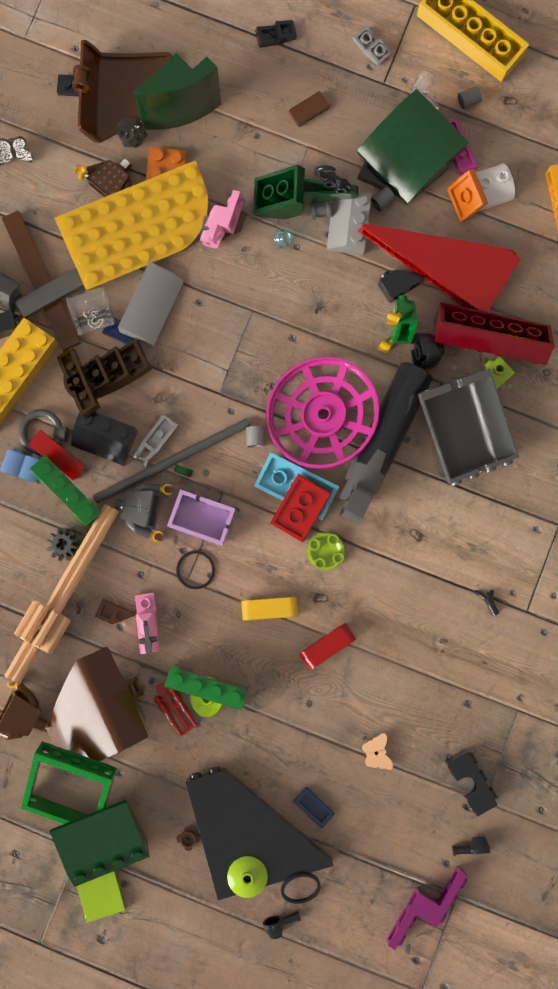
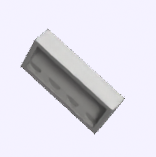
(151, 304)

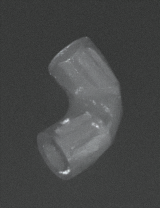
(424, 83)

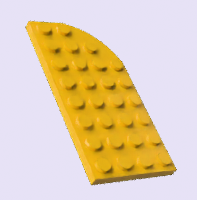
(135, 225)

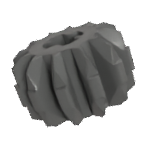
(57, 541)

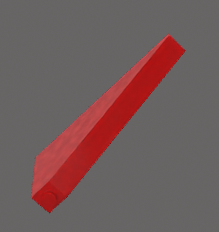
(459, 268)

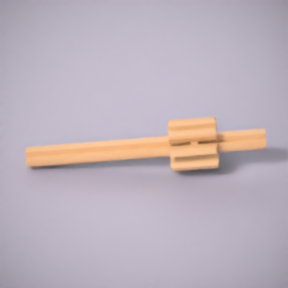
(44, 624)

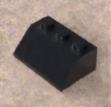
(104, 437)

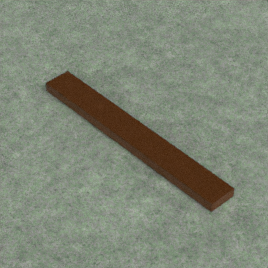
(39, 276)

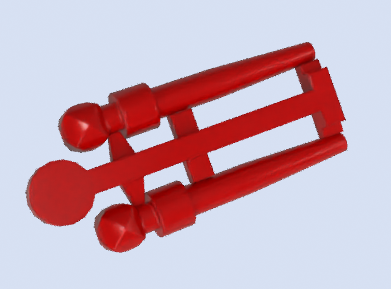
(163, 707)

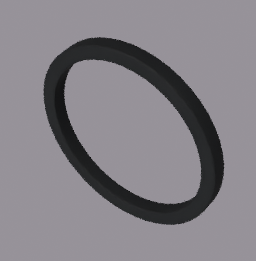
(178, 566)
(299, 901)

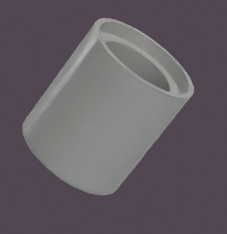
(254, 436)

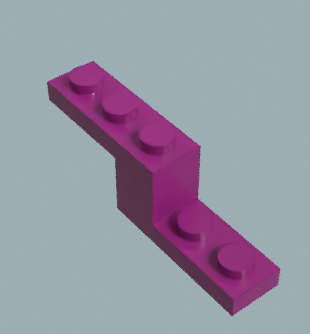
(427, 908)

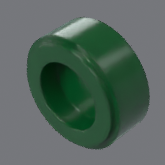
(183, 470)

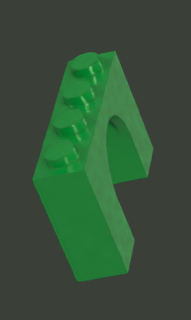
(65, 490)
(224, 693)

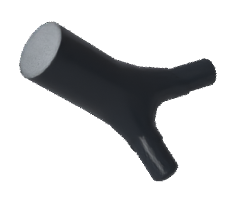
(488, 599)

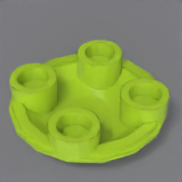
(326, 551)

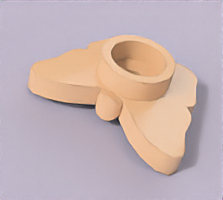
(381, 759)

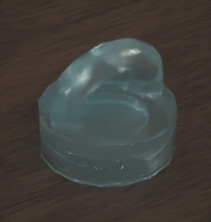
(281, 239)

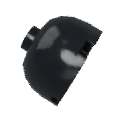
(426, 351)

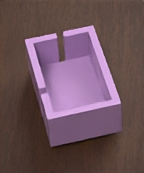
(201, 519)

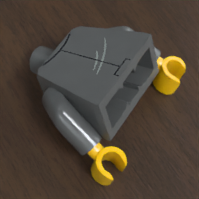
(141, 508)

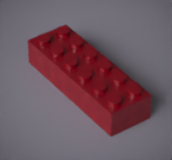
(493, 333)

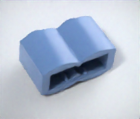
(18, 464)

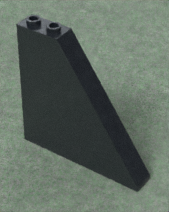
(240, 824)

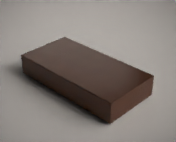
(309, 109)

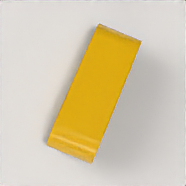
(269, 608)

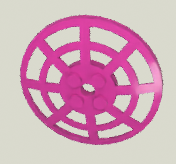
(315, 405)

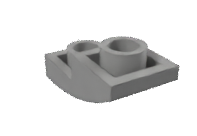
(372, 47)

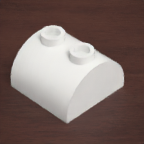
(497, 185)

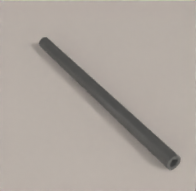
(170, 461)

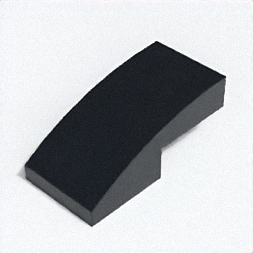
(276, 34)

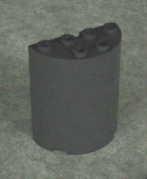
(468, 426)

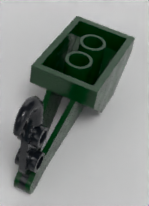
(286, 191)

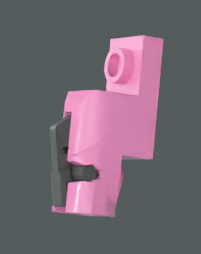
(221, 220)
(147, 623)

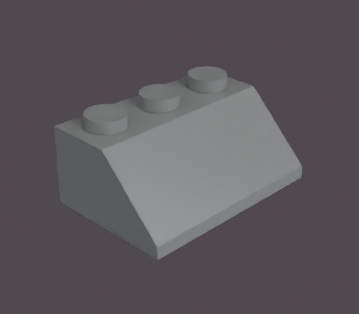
(345, 220)

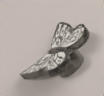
(14, 148)

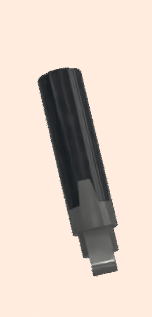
(395, 418)

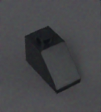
(398, 283)

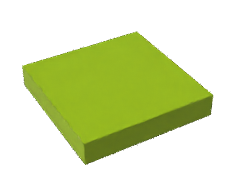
(101, 897)

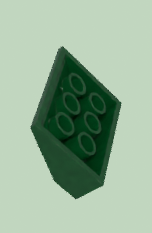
(100, 843)

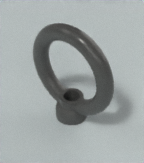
(60, 433)

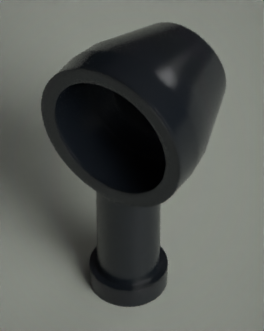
(478, 846)
(274, 924)

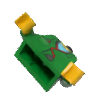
(403, 322)

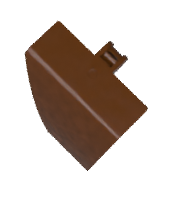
(96, 709)

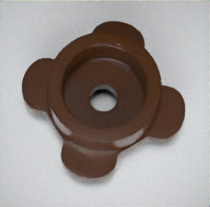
(188, 844)

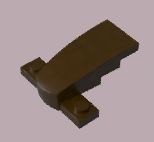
(101, 374)

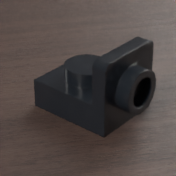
(64, 86)

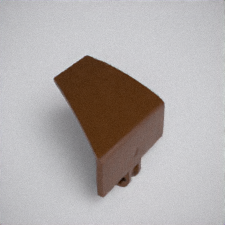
(107, 87)

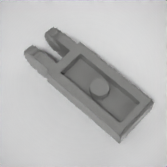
(156, 438)

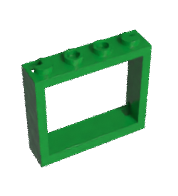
(72, 763)

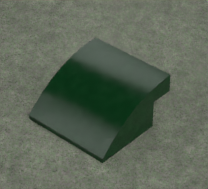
(178, 94)
(412, 147)

